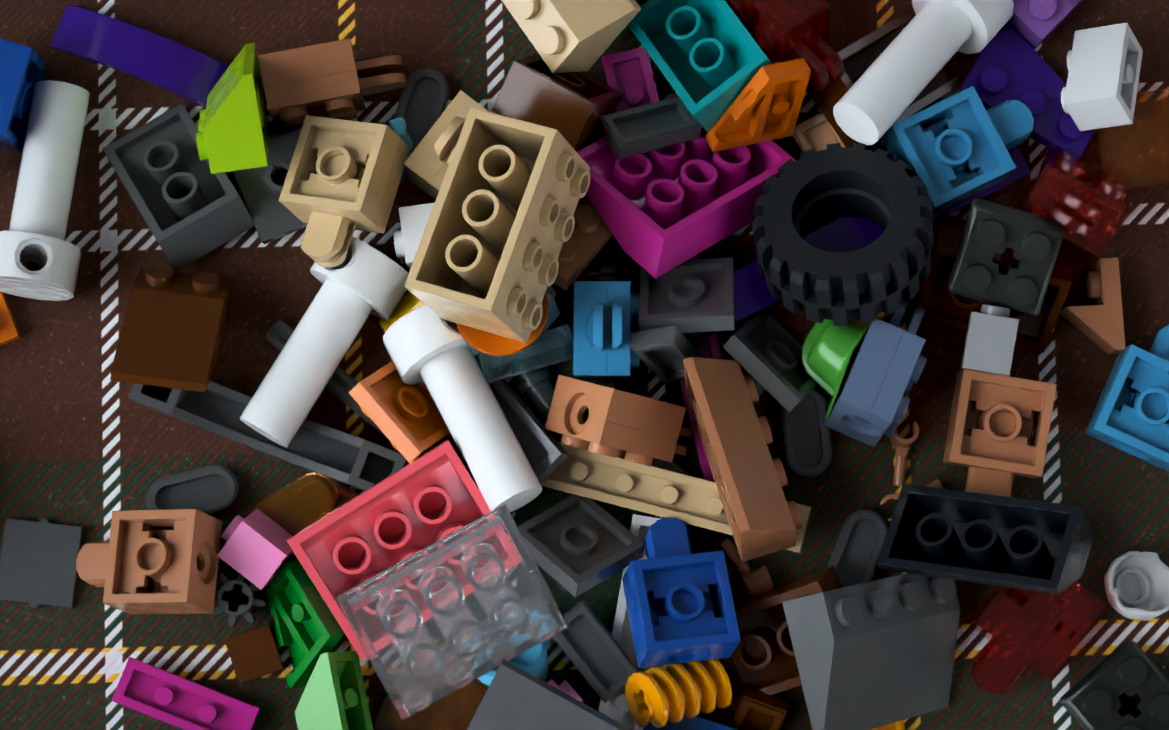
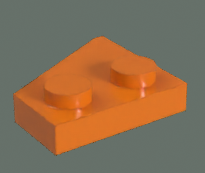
(764, 108)

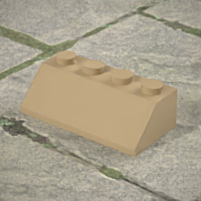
(572, 32)

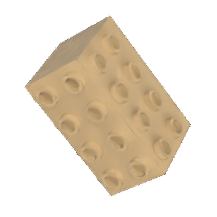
(499, 225)

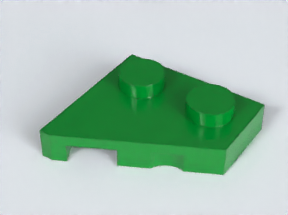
(301, 620)

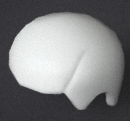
(1138, 585)

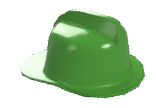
(828, 354)

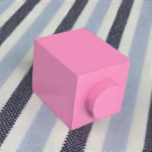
(255, 547)

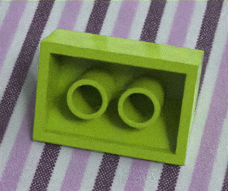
(235, 119)

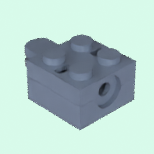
(879, 378)

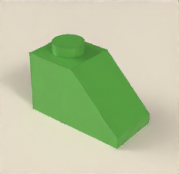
(334, 695)

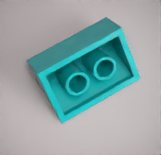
(700, 52)

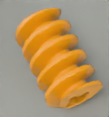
(677, 691)

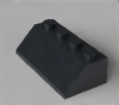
(987, 539)

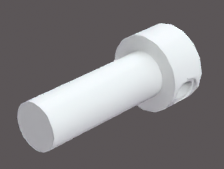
(915, 59)
(45, 197)
(350, 292)
(436, 354)

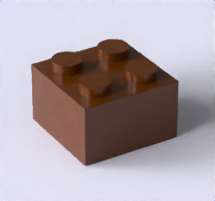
(556, 100)

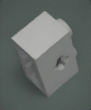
(990, 341)

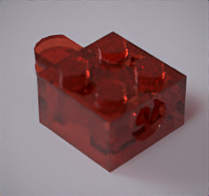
(791, 32)
(1085, 204)
(1029, 632)

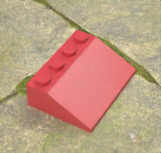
(387, 526)

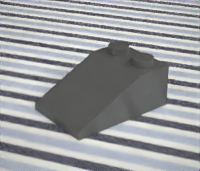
(175, 190)

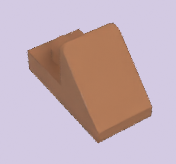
(1104, 320)

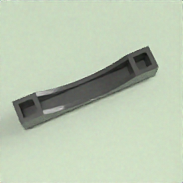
(312, 448)

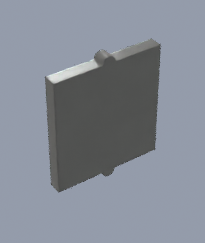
(39, 562)

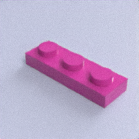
(181, 700)

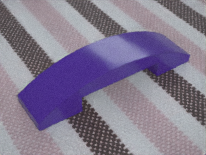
(137, 53)

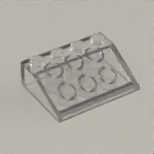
(452, 612)

